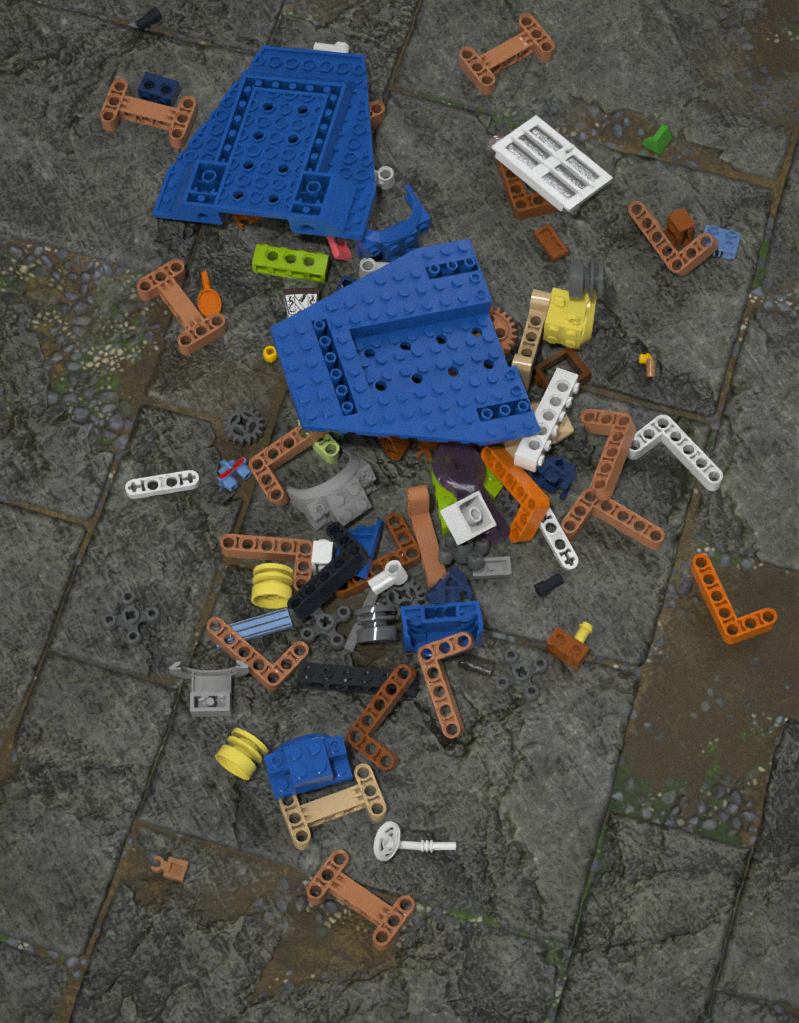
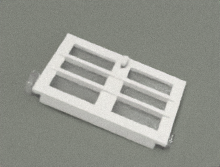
(549, 164)

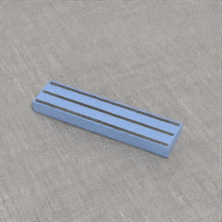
(260, 625)

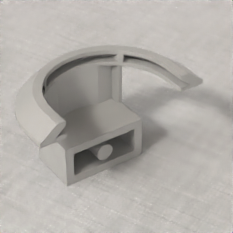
(210, 688)

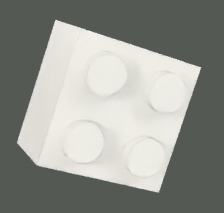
(468, 518)

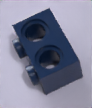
(160, 86)

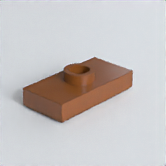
(550, 243)

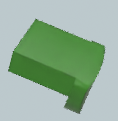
(659, 140)

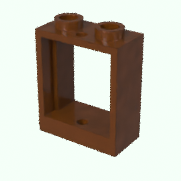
(572, 359)

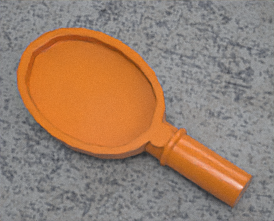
(208, 299)

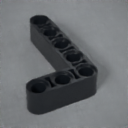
(332, 576)

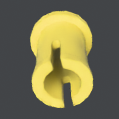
(583, 631)

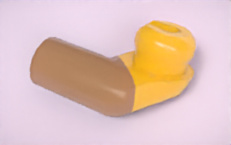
(650, 364)

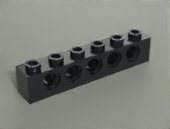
(348, 679)

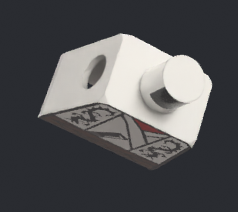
(299, 299)

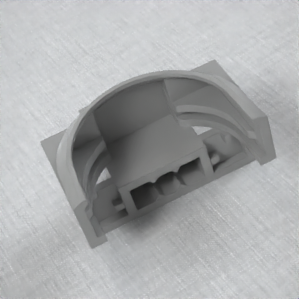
(338, 498)

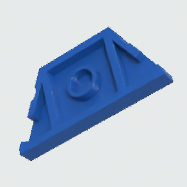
(368, 539)

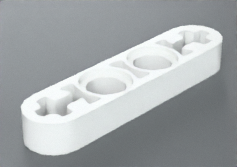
(162, 487)
(558, 535)

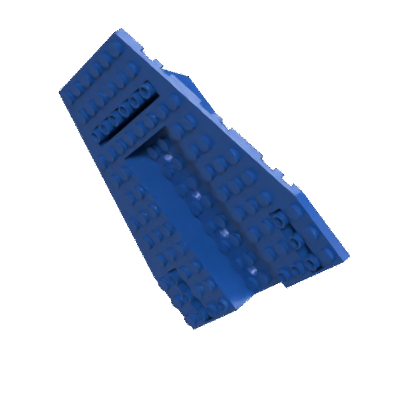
(329, 167)
(408, 303)

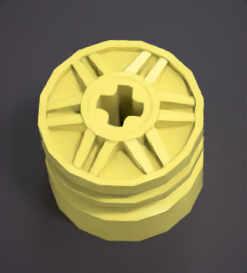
(272, 585)
(241, 753)

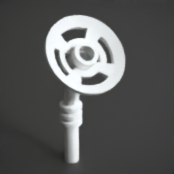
(394, 843)

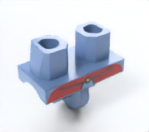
(230, 471)

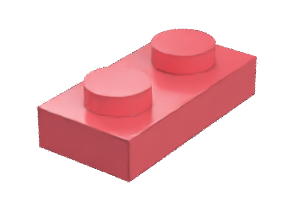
(339, 248)

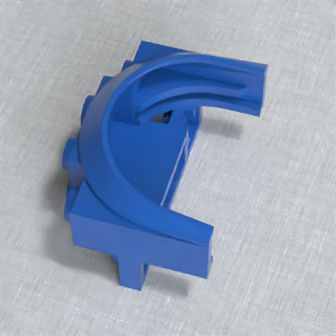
(398, 238)
(439, 622)
(307, 764)

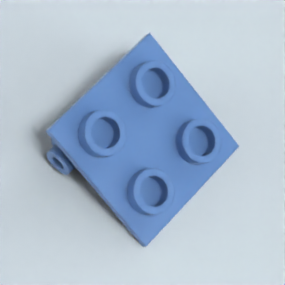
(727, 240)

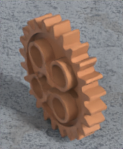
(504, 327)

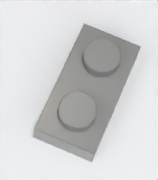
(494, 568)

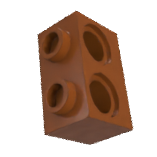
(680, 227)
(567, 648)

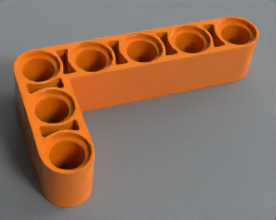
(531, 498)
(724, 606)

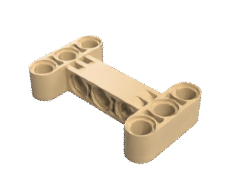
(538, 311)
(333, 806)

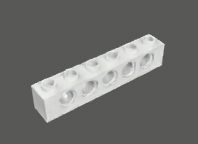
(561, 381)

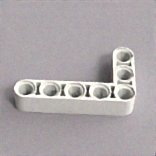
(677, 448)

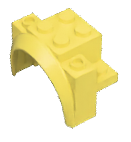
(569, 320)

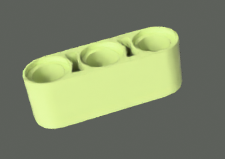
(325, 445)

